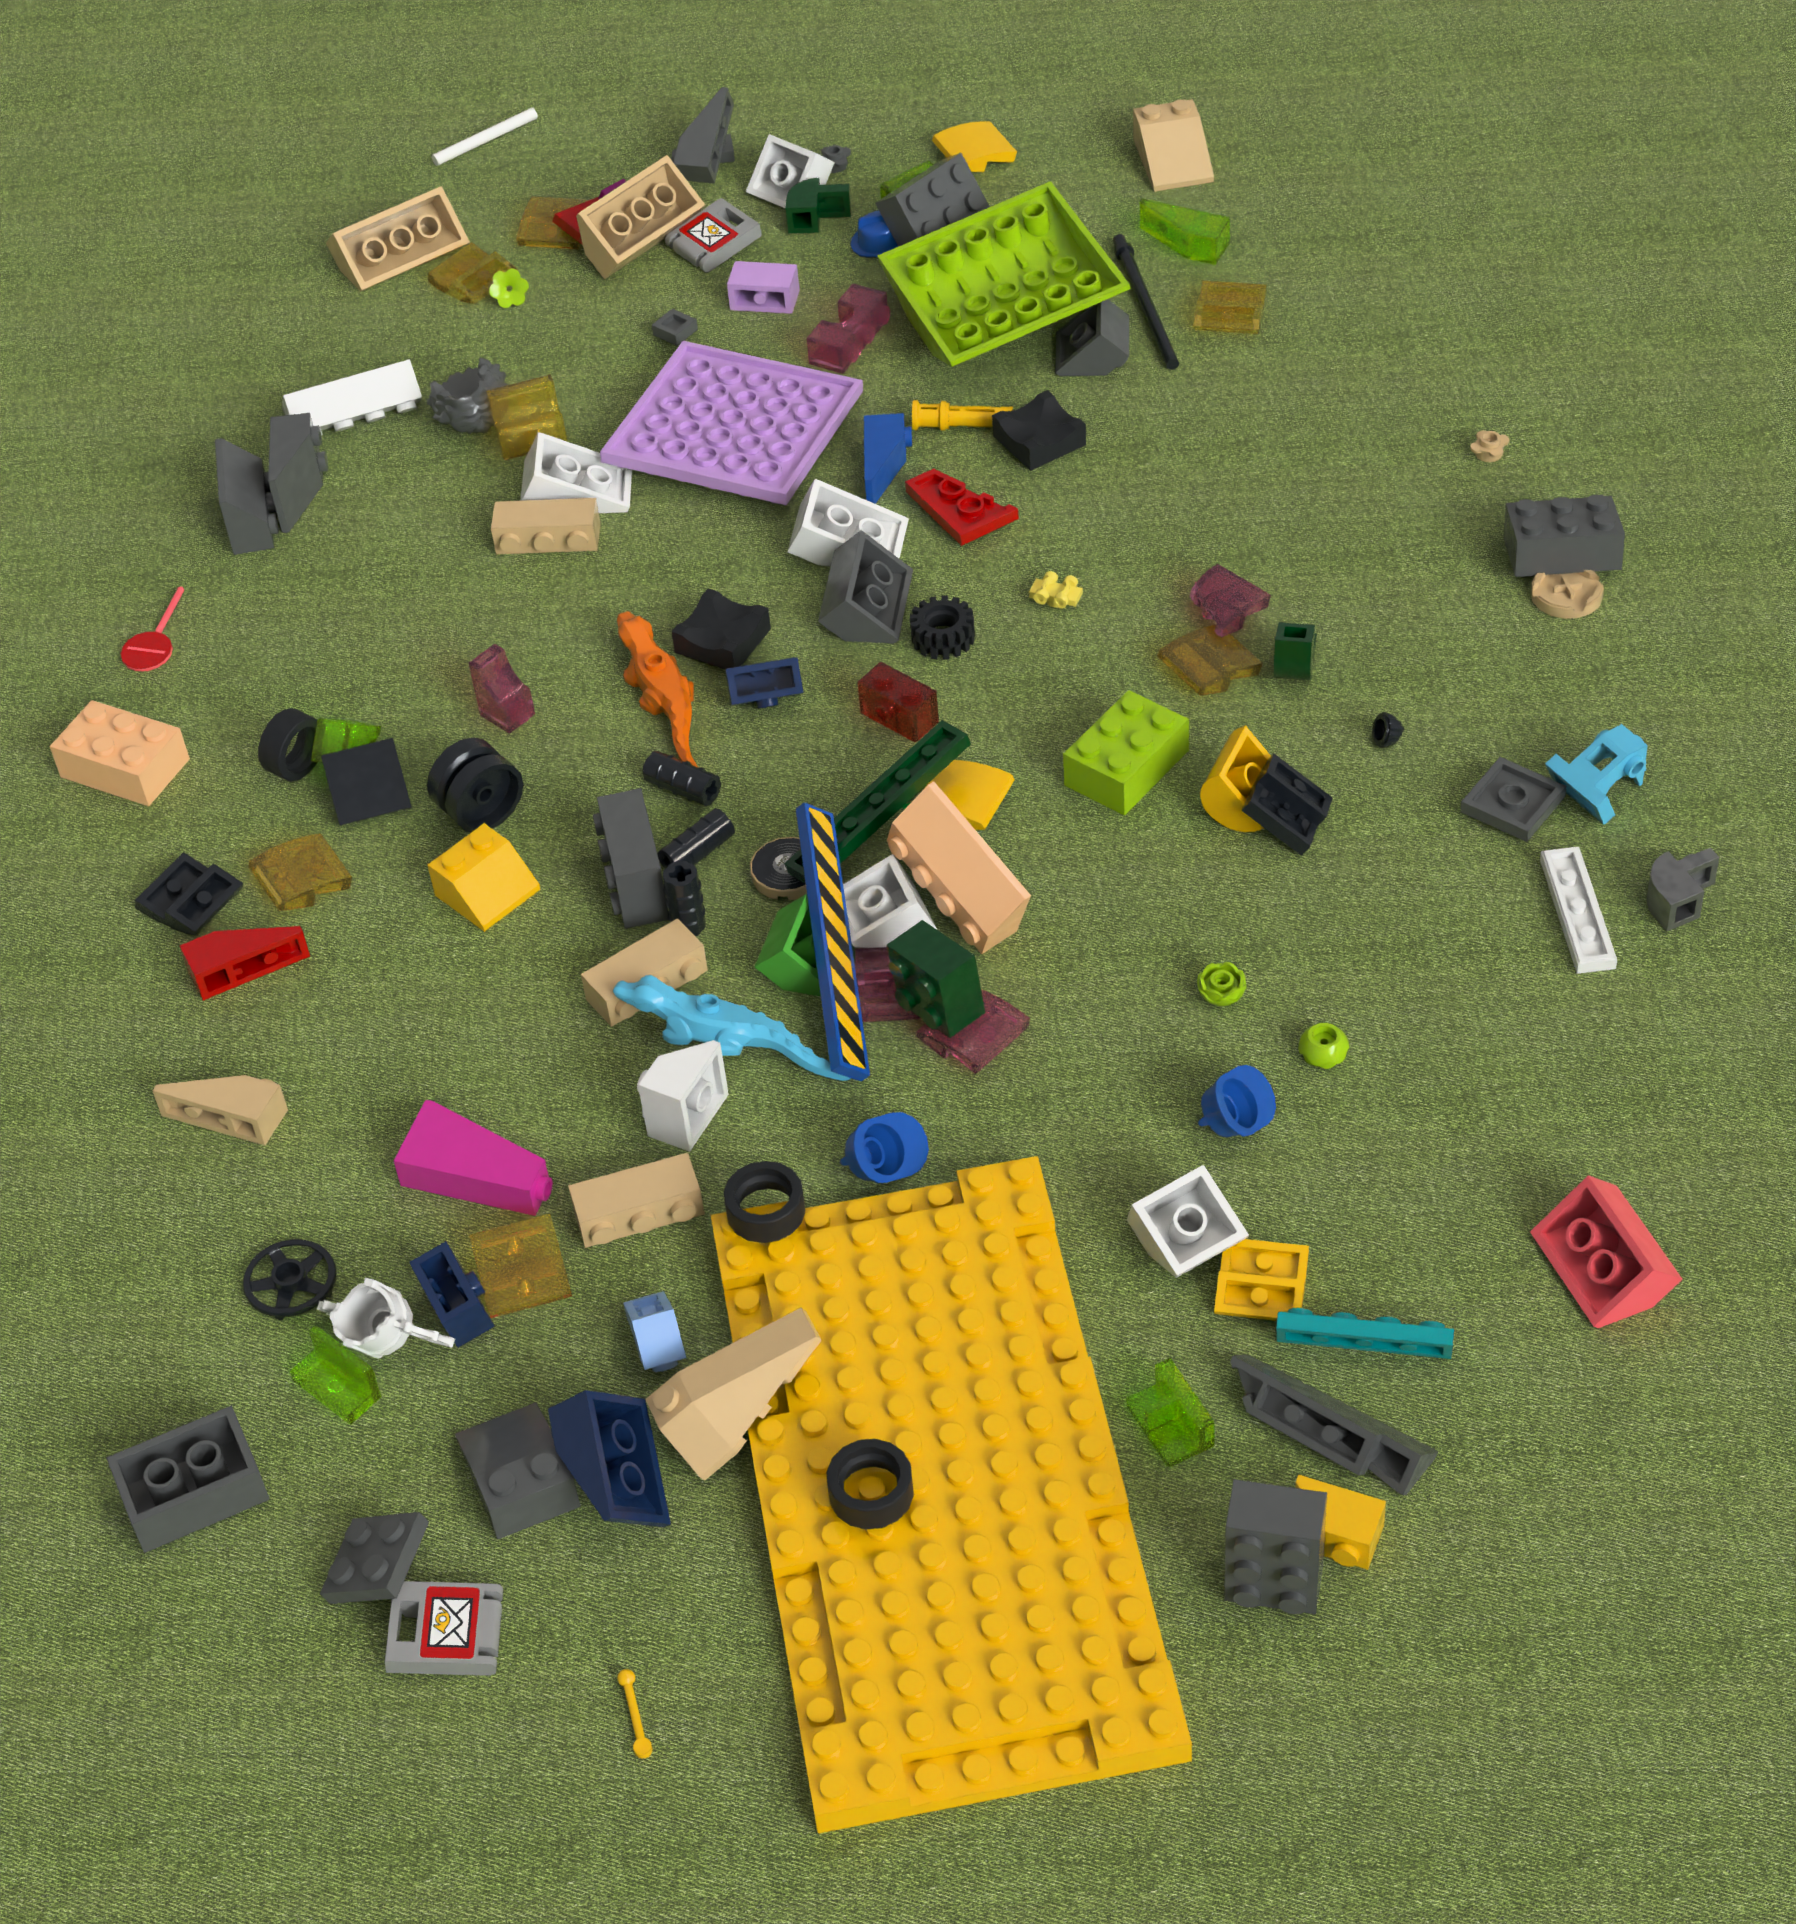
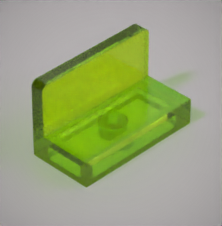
(336, 1377)

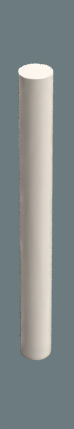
(484, 136)

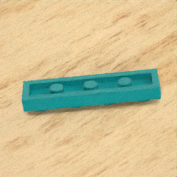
(1381, 1335)

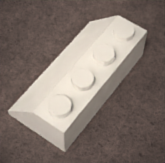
(357, 397)

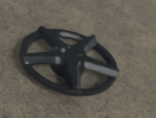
(289, 1277)

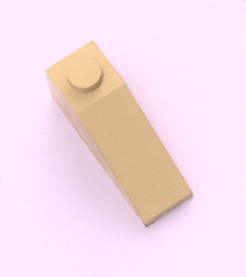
(228, 1105)

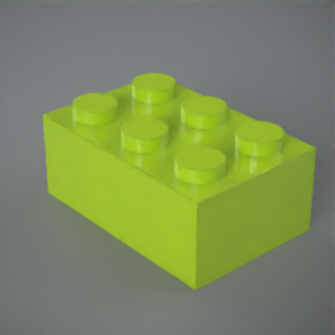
(1126, 752)

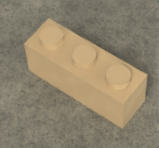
(545, 526)
(668, 954)
(636, 1200)

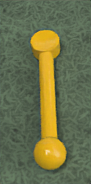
(642, 1746)

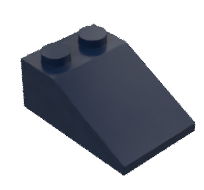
(611, 1455)

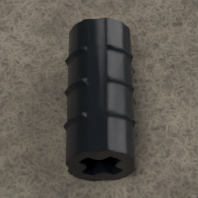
(681, 778)
(698, 839)
(684, 895)

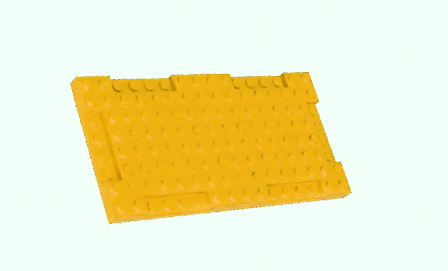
(1008, 1612)

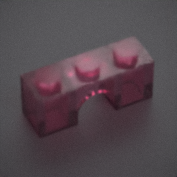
(860, 317)

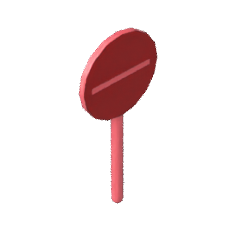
(150, 649)

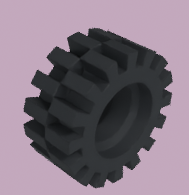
(942, 613)

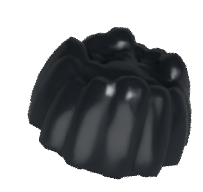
(1386, 730)

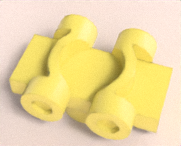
(1055, 593)

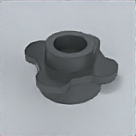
(838, 155)

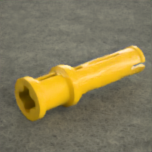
(947, 415)

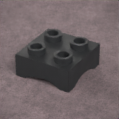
(1039, 431)
(721, 631)

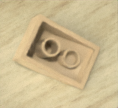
(1172, 145)

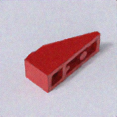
(239, 956)

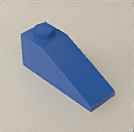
(884, 451)

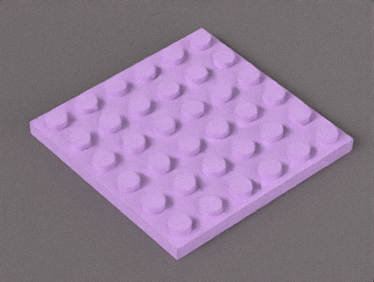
(732, 422)

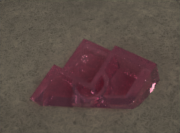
(1227, 599)

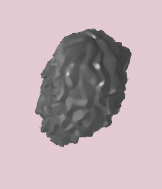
(464, 398)

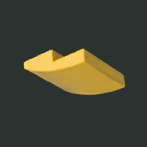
(977, 143)
(974, 789)
(1261, 1279)

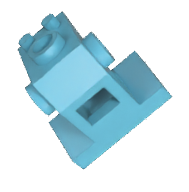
(1589, 784)

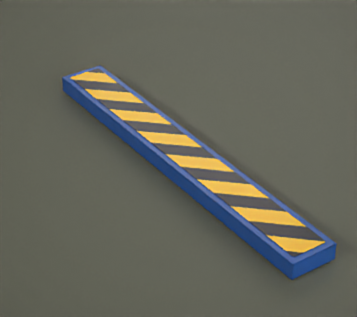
(832, 943)

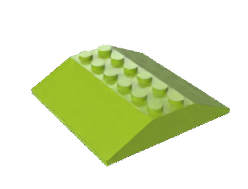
(1000, 274)

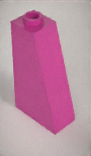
(470, 1163)

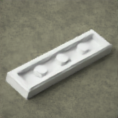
(1578, 910)

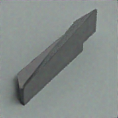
(1331, 1426)

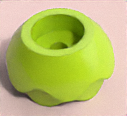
(1221, 984)
(1323, 1045)

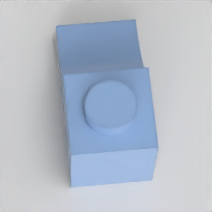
(655, 1331)

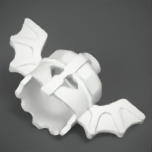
(376, 1320)

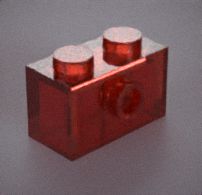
(898, 701)

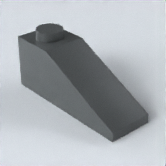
(703, 141)

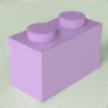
(763, 287)

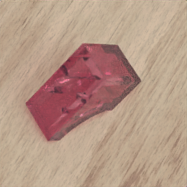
(499, 691)

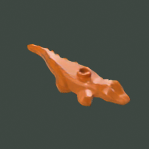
(659, 680)

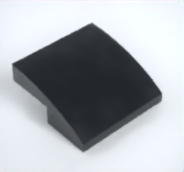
(366, 781)
(1287, 804)
(188, 894)

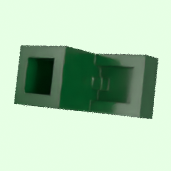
(811, 201)
(1294, 651)

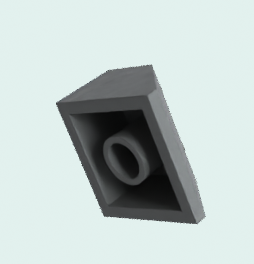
(1093, 341)

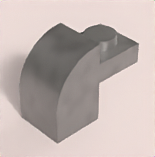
(1678, 886)

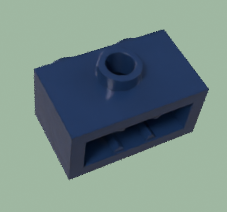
(764, 682)
(452, 1293)

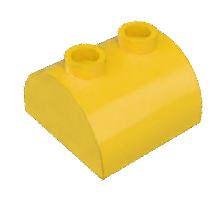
(1232, 780)

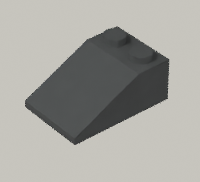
(294, 465)
(518, 1470)

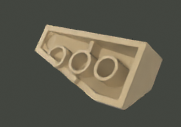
(720, 1396)

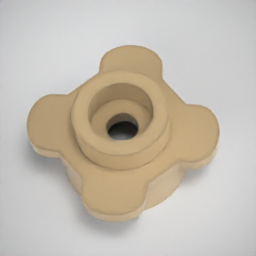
(1489, 445)

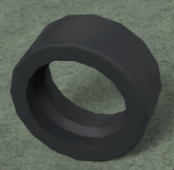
(277, 738)
(759, 1177)
(871, 1513)

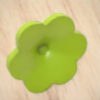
(499, 288)

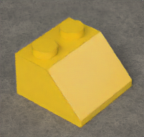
(482, 877)

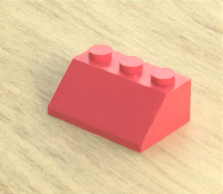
(1605, 1253)

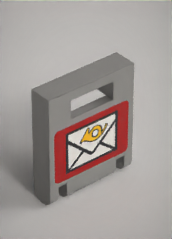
(710, 238)
(454, 1628)

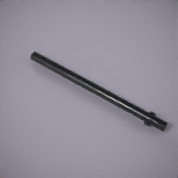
(1125, 253)

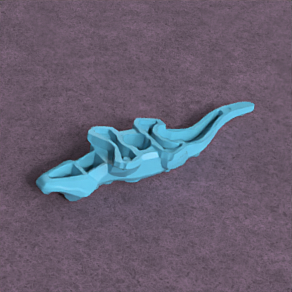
(710, 1018)

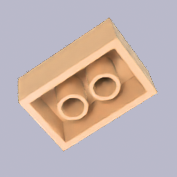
(120, 752)

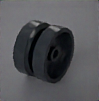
(474, 784)

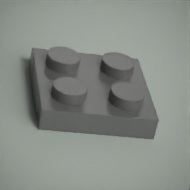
(1513, 799)
(374, 1558)

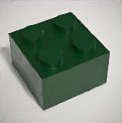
(935, 979)

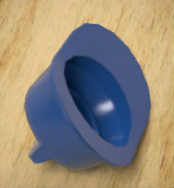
(872, 236)
(1238, 1103)
(886, 1148)

